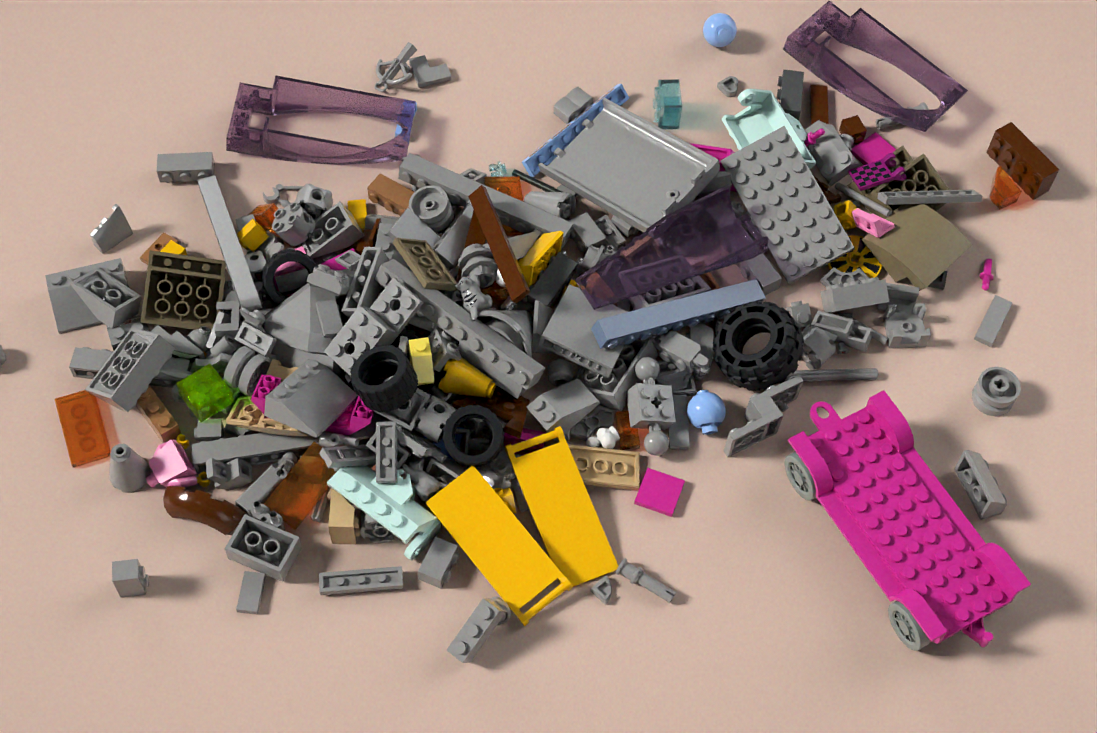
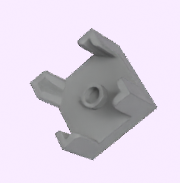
(236, 319)
(906, 328)

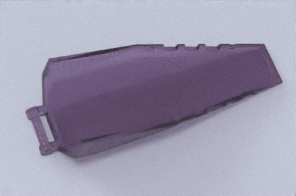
(675, 249)

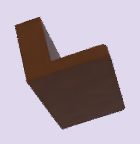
(369, 237)

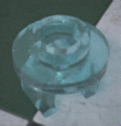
(500, 169)

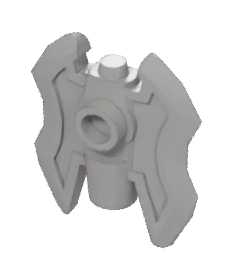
(499, 471)

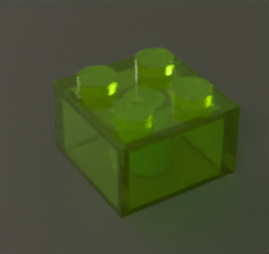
(205, 392)

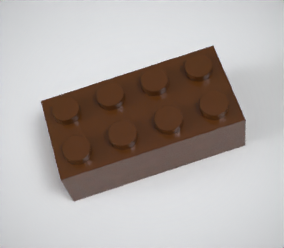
(1022, 160)

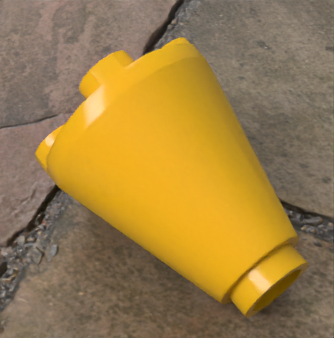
(466, 380)

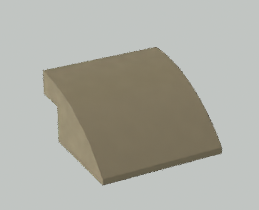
(919, 177)
(918, 246)
(182, 290)

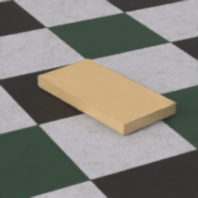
(607, 467)

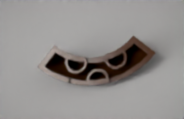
(202, 508)

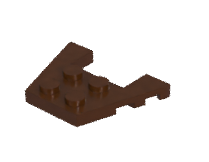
(503, 406)

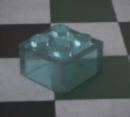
(667, 104)

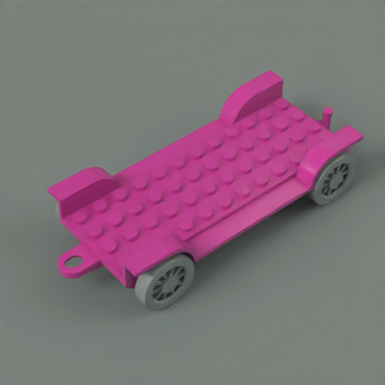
(902, 524)

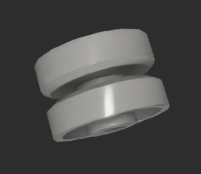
(432, 207)
(246, 369)
(996, 391)

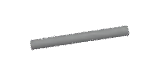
(866, 201)

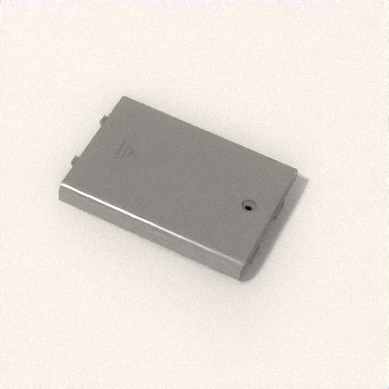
(631, 167)

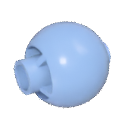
(719, 30)
(706, 411)

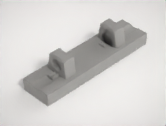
(348, 456)

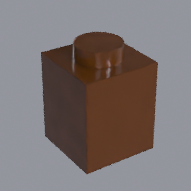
(854, 127)

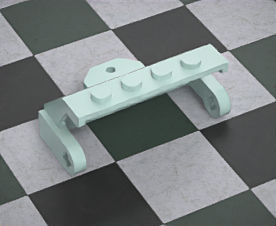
(763, 118)

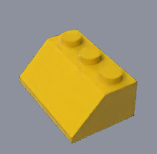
(539, 255)

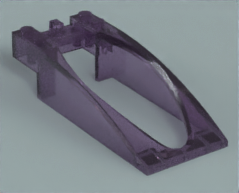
(872, 37)
(300, 96)

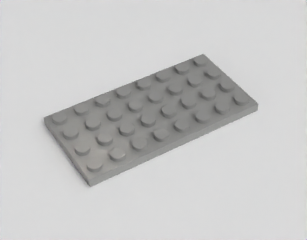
(787, 205)

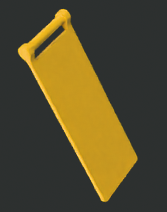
(562, 509)
(497, 543)

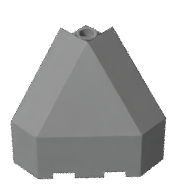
(297, 320)

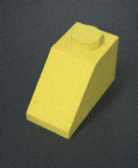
(421, 360)

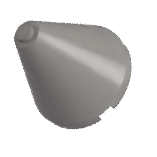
(512, 325)

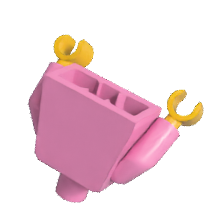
(173, 466)

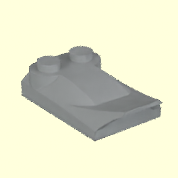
(831, 153)
(331, 280)

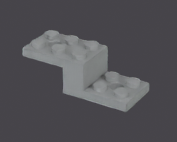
(374, 325)
(763, 415)

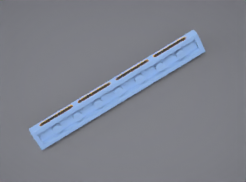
(565, 136)

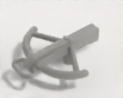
(396, 65)

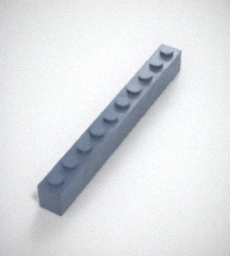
(675, 314)

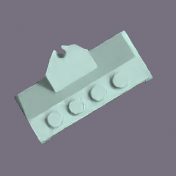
(388, 504)

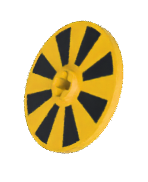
(866, 260)

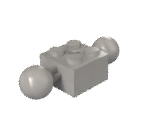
(651, 406)

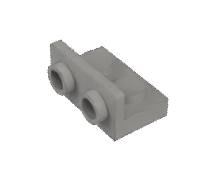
(442, 348)

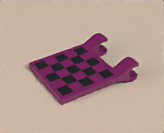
(876, 173)

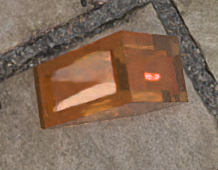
(1003, 189)
(265, 215)

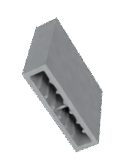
(571, 333)

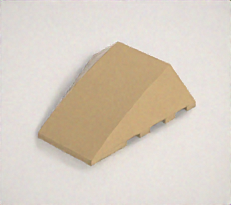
(249, 416)

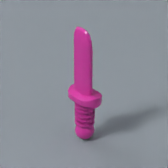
(811, 139)
(986, 274)

